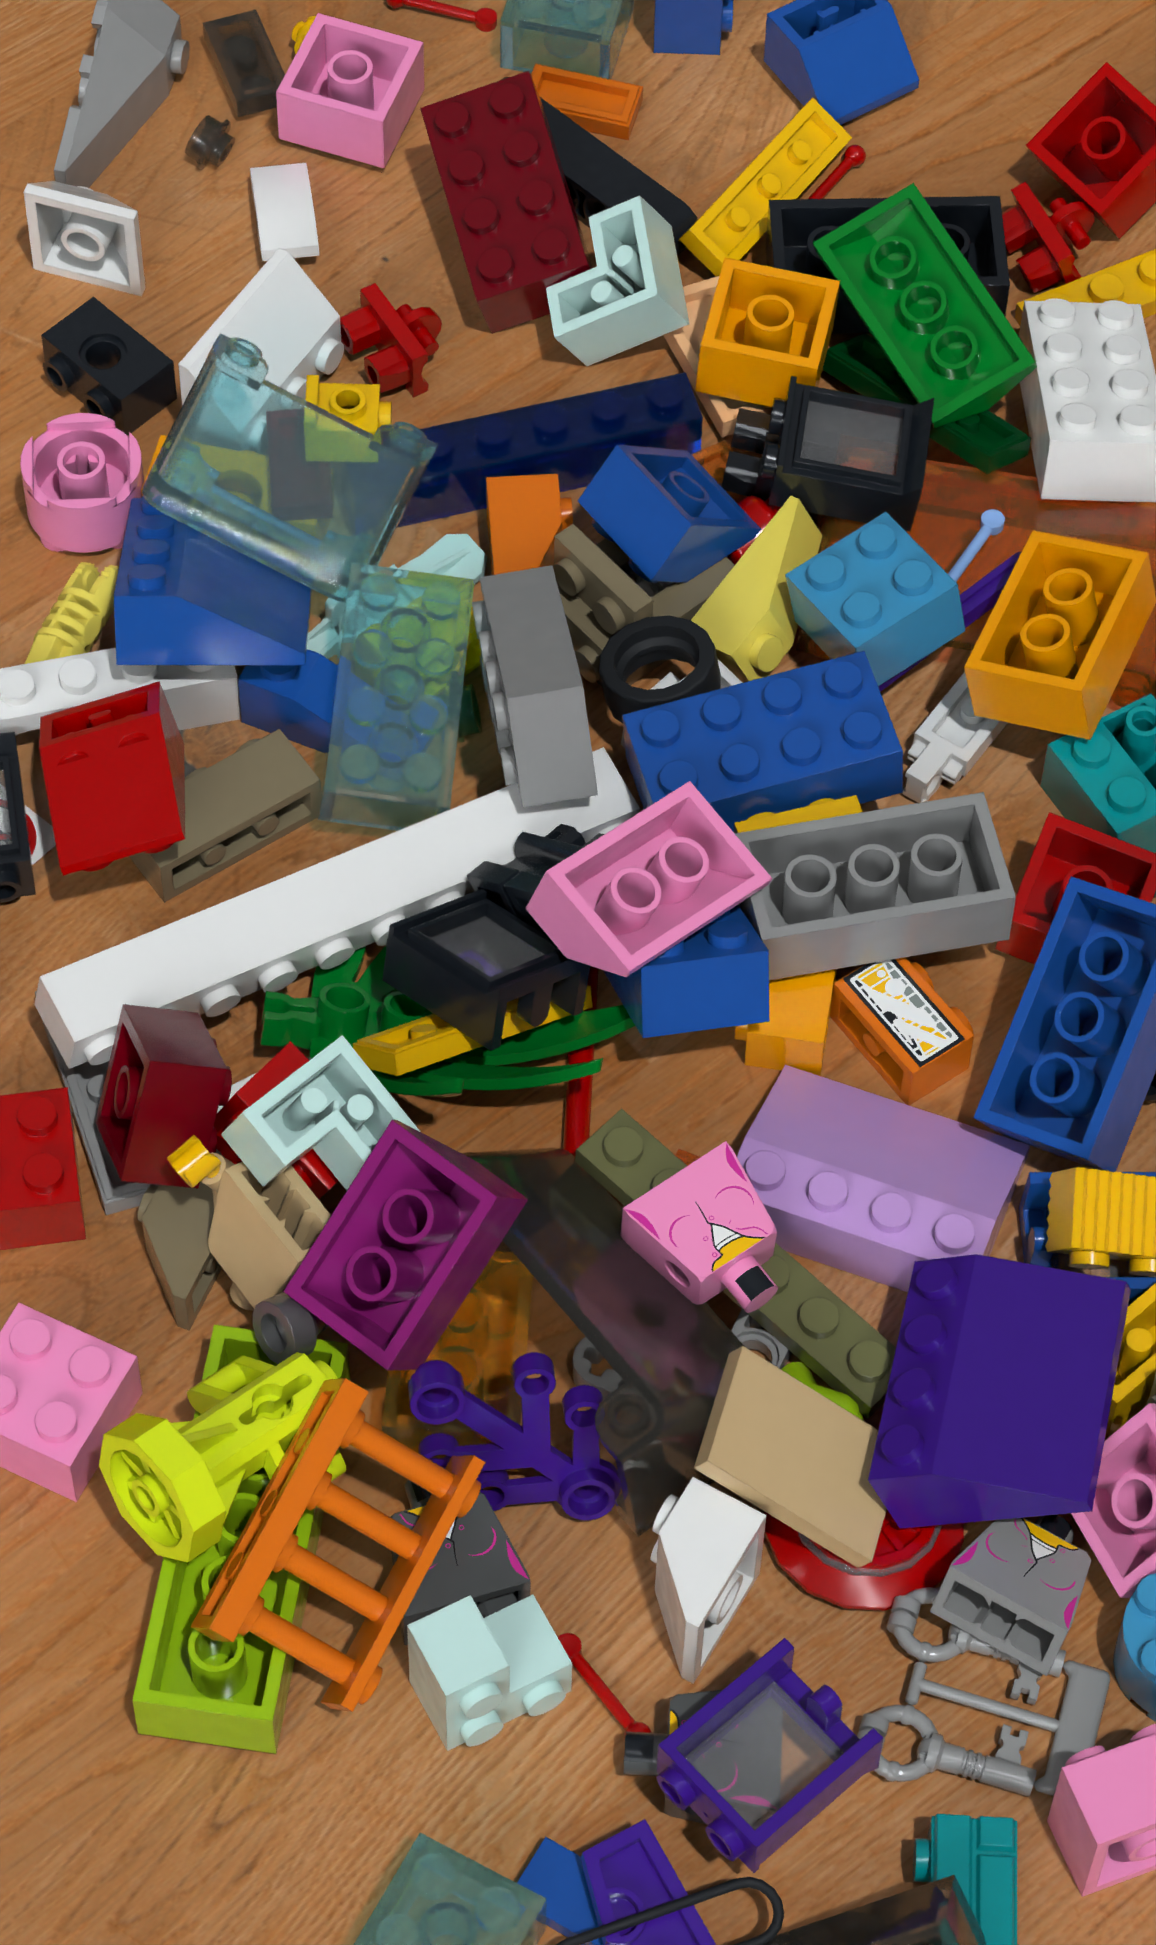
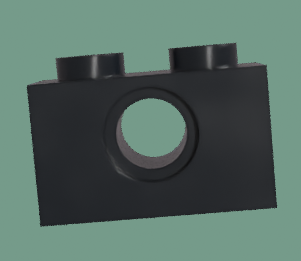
(108, 366)

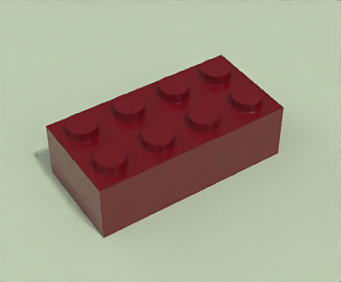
(506, 197)

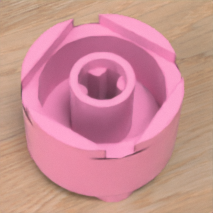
(81, 483)

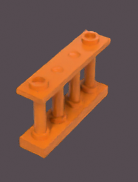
(271, 1545)

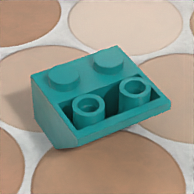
(1111, 777)

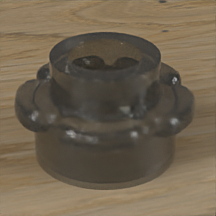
(210, 142)

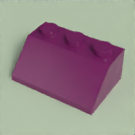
(405, 1247)

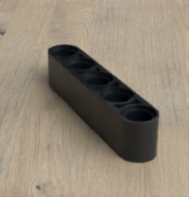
(604, 179)

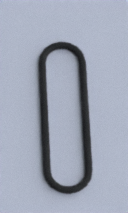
(692, 1899)

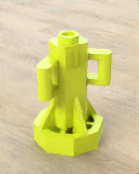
(183, 1476)

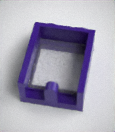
(763, 1758)

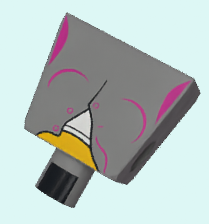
(1017, 1588)

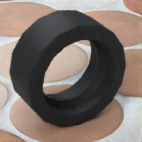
(652, 641)

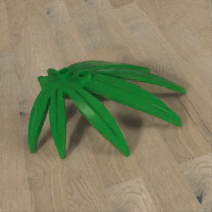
(372, 1006)

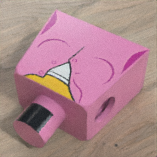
(706, 1231)

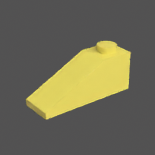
(751, 607)

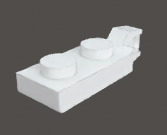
(948, 743)

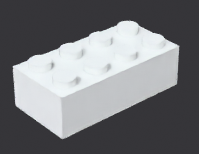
(1090, 400)

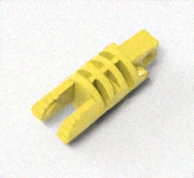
(77, 615)

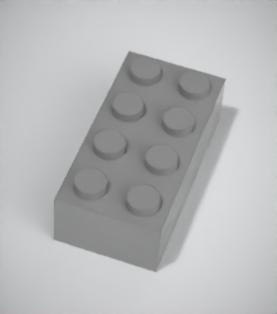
(534, 687)
(880, 885)

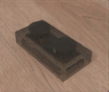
(245, 61)

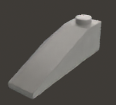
(121, 85)

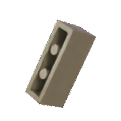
(235, 812)

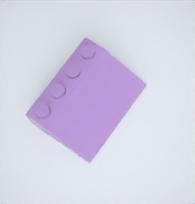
(875, 1178)

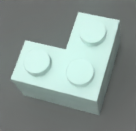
(631, 291)
(323, 1106)
(485, 1669)

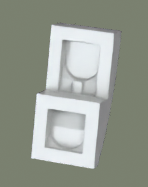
(284, 210)

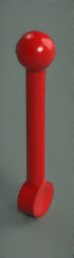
(484, 19)
(853, 157)
(573, 1648)

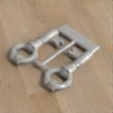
(1073, 1730)

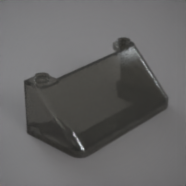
(631, 1314)

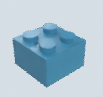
(876, 597)

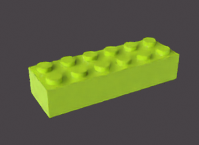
(218, 1688)

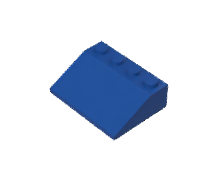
(201, 601)

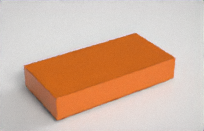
(589, 100)

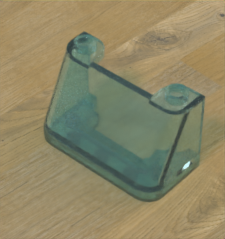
(283, 473)

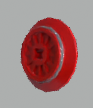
(901, 1563)

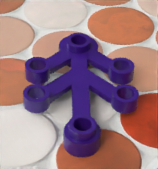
(580, 1484)

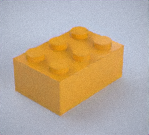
(1060, 634)

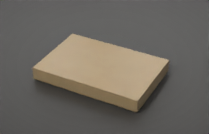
(794, 1456)

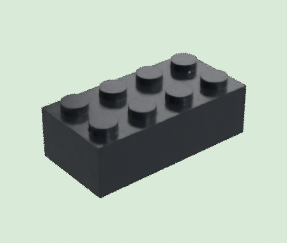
(971, 222)

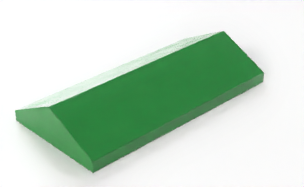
(926, 307)

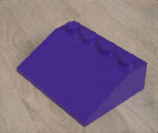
(998, 1392)

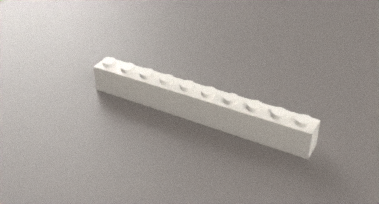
(307, 916)

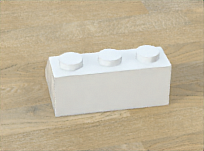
(284, 319)

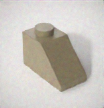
(176, 1241)

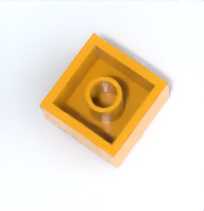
(764, 331)

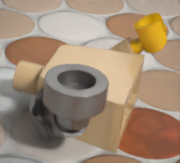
(260, 1243)

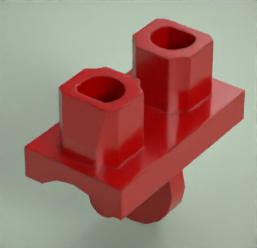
(1030, 222)
(401, 336)

